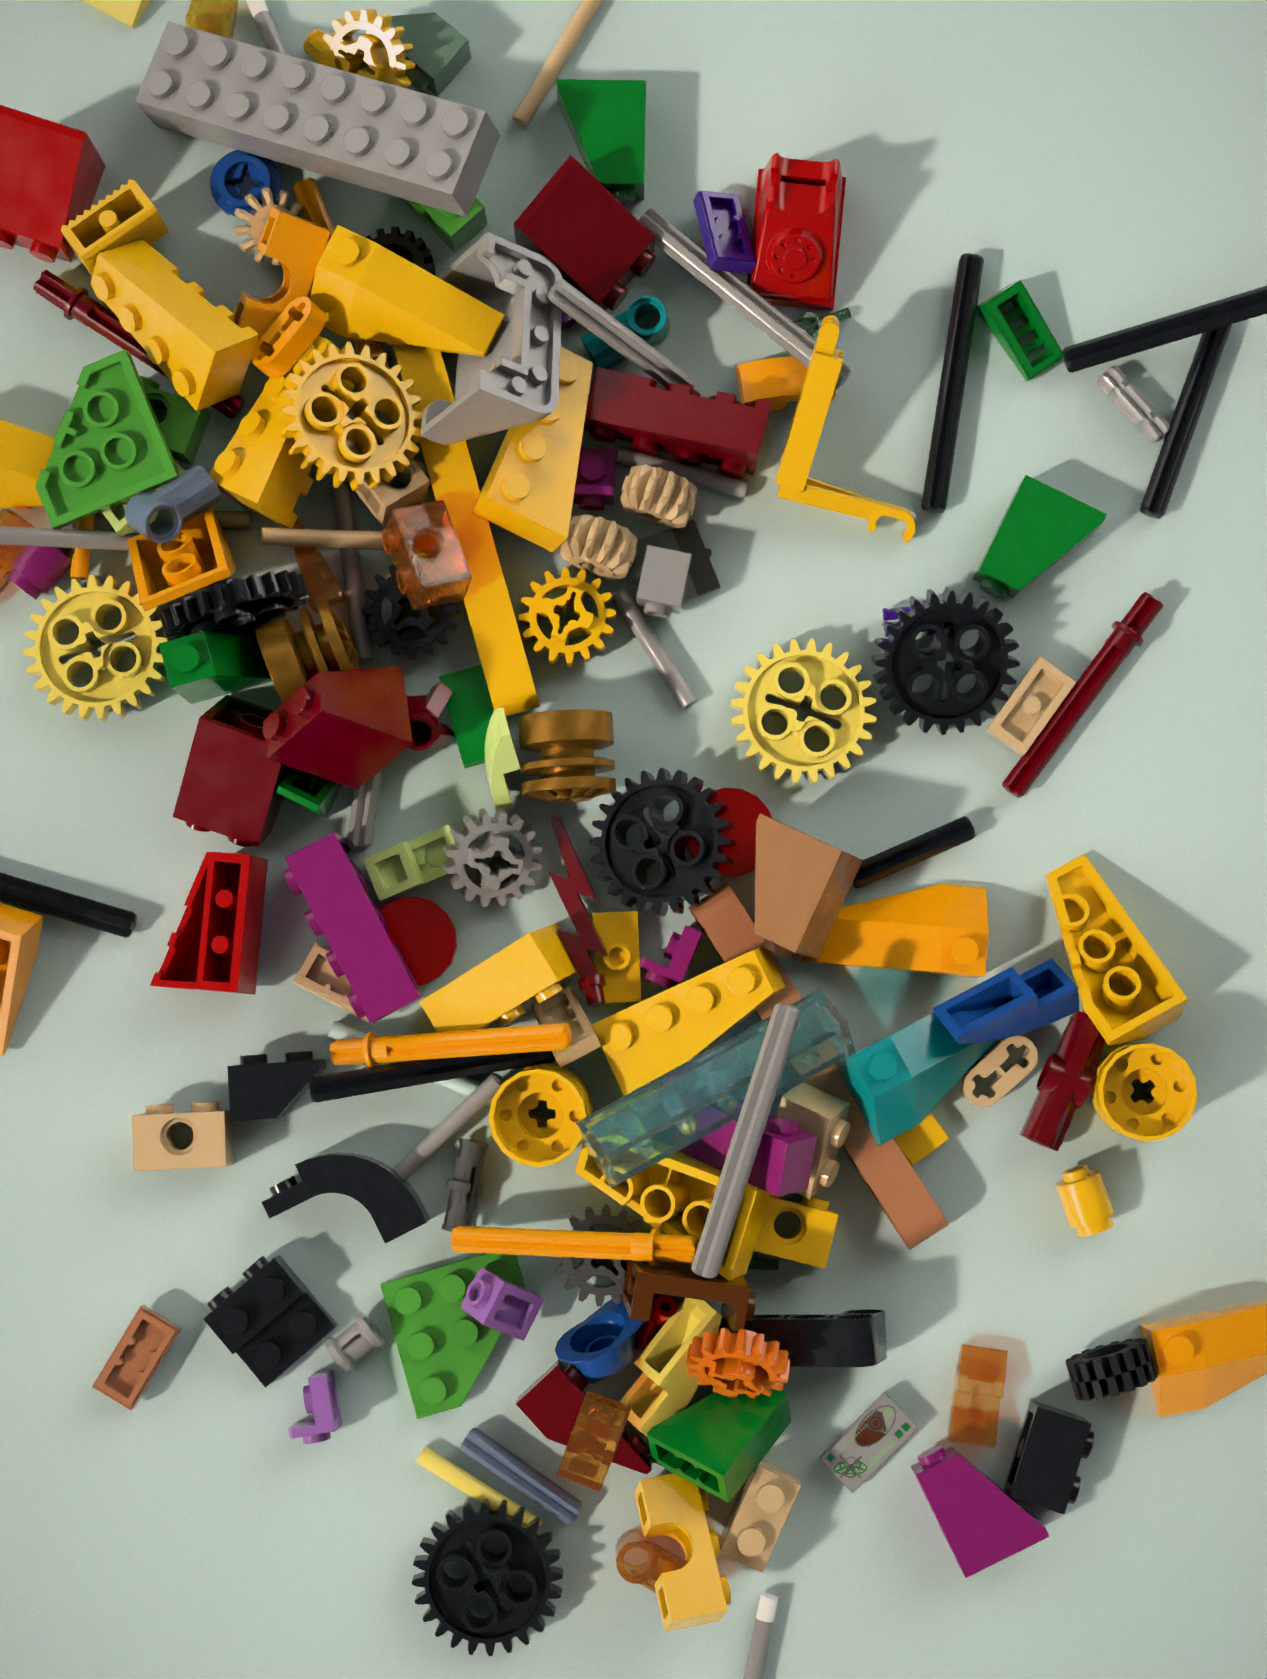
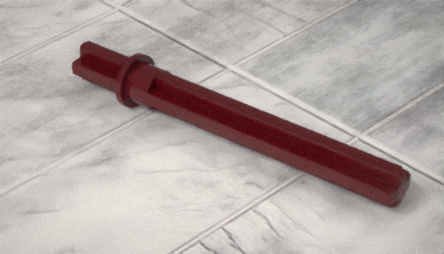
(89, 312)
(1116, 648)

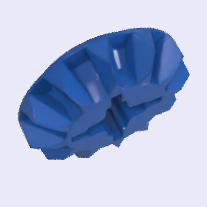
(231, 171)

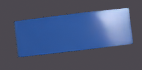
(1010, 1004)

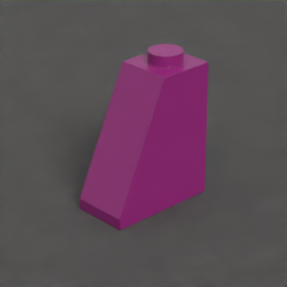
(973, 1511)

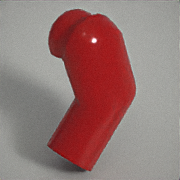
(663, 1309)

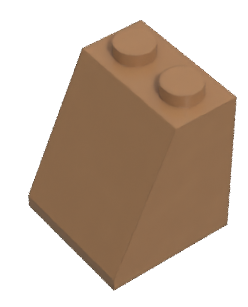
(798, 888)

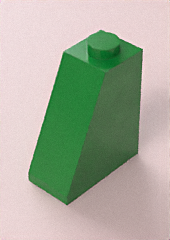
(608, 131)
(1033, 537)
(213, 664)
(720, 1439)

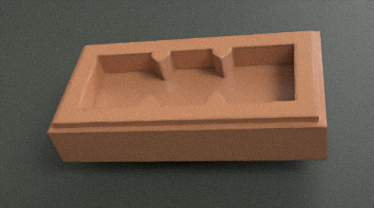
(137, 1357)

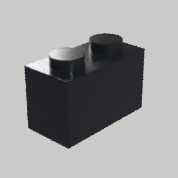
(1049, 1457)

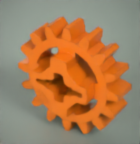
(738, 1363)

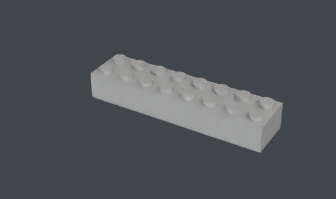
(319, 118)

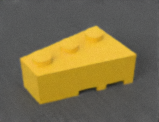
(503, 984)

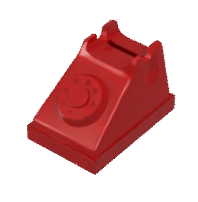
(797, 232)

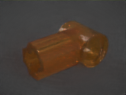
(658, 1560)

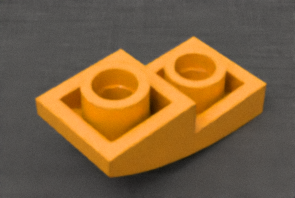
(771, 380)

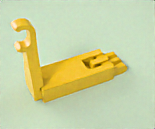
(805, 435)

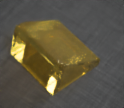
(213, 16)

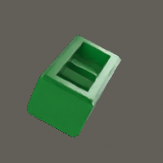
(1008, 339)

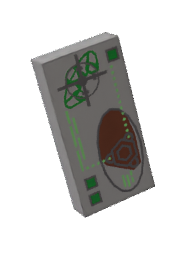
(868, 1442)

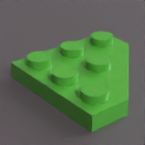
(104, 445)
(437, 1339)

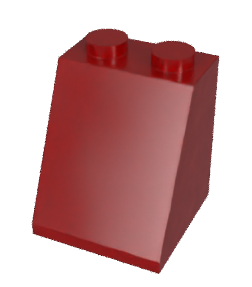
(44, 182)

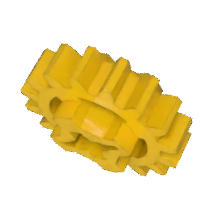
(372, 55)
(548, 608)

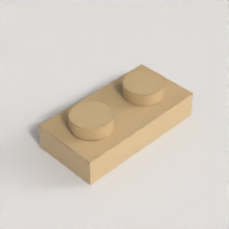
(1030, 706)

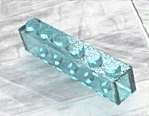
(707, 1092)

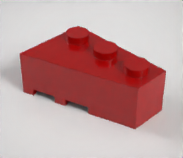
(220, 928)

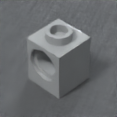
(663, 581)

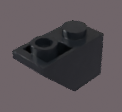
(267, 1088)

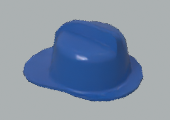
(601, 1342)

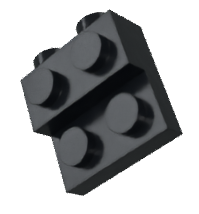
(269, 1319)

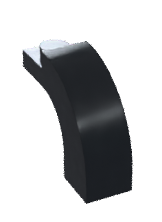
(369, 1181)

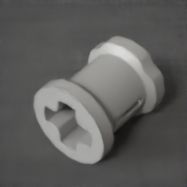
(354, 1342)

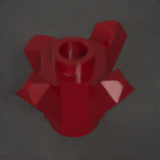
(425, 719)

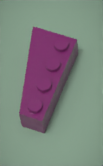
(352, 928)

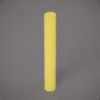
(468, 1483)

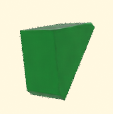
(309, 791)

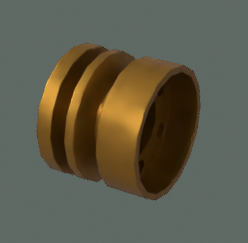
(299, 656)
(567, 754)

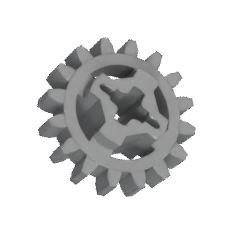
(494, 839)

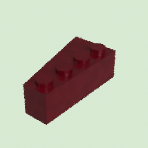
(677, 421)

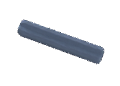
(521, 1476)

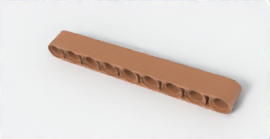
(880, 1166)

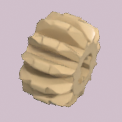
(255, 223)
(658, 496)
(599, 547)

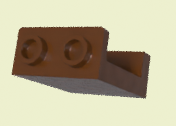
(678, 1280)

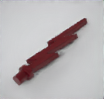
(588, 937)

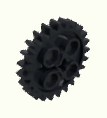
(236, 604)
(985, 660)
(629, 863)
(451, 1596)

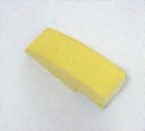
(665, 1382)

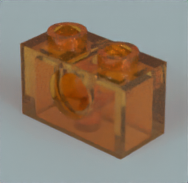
(429, 531)

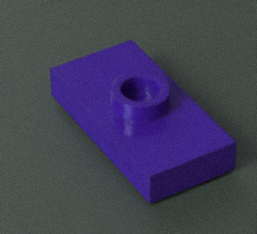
(724, 232)

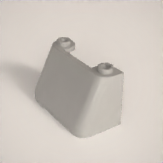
(522, 368)

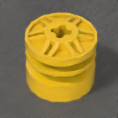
(1170, 1091)
(522, 1132)

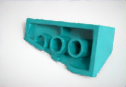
(906, 1075)

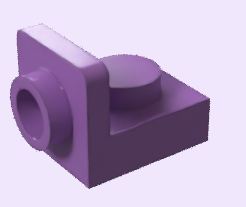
(501, 1304)
(322, 1401)

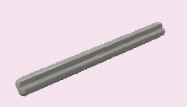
(734, 291)
(746, 1140)

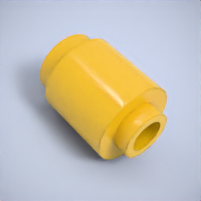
(1085, 1200)

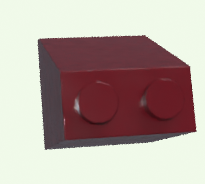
(586, 235)
(342, 725)
(228, 777)

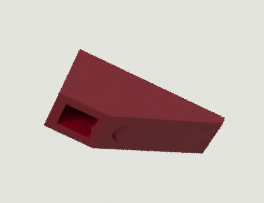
(554, 1406)

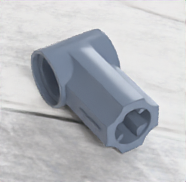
(175, 505)

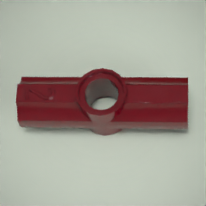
(1064, 1082)

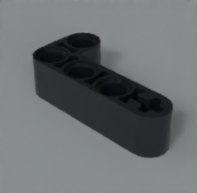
(825, 1340)

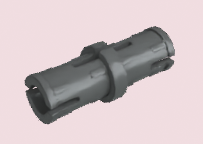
(465, 1184)

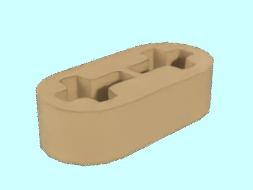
(1007, 1079)

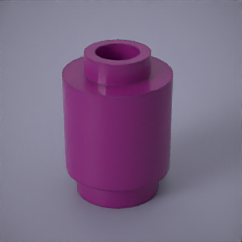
(40, 568)

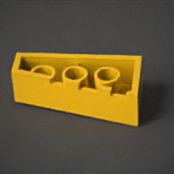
(174, 323)
(256, 462)
(538, 465)
(685, 1018)
(677, 1200)

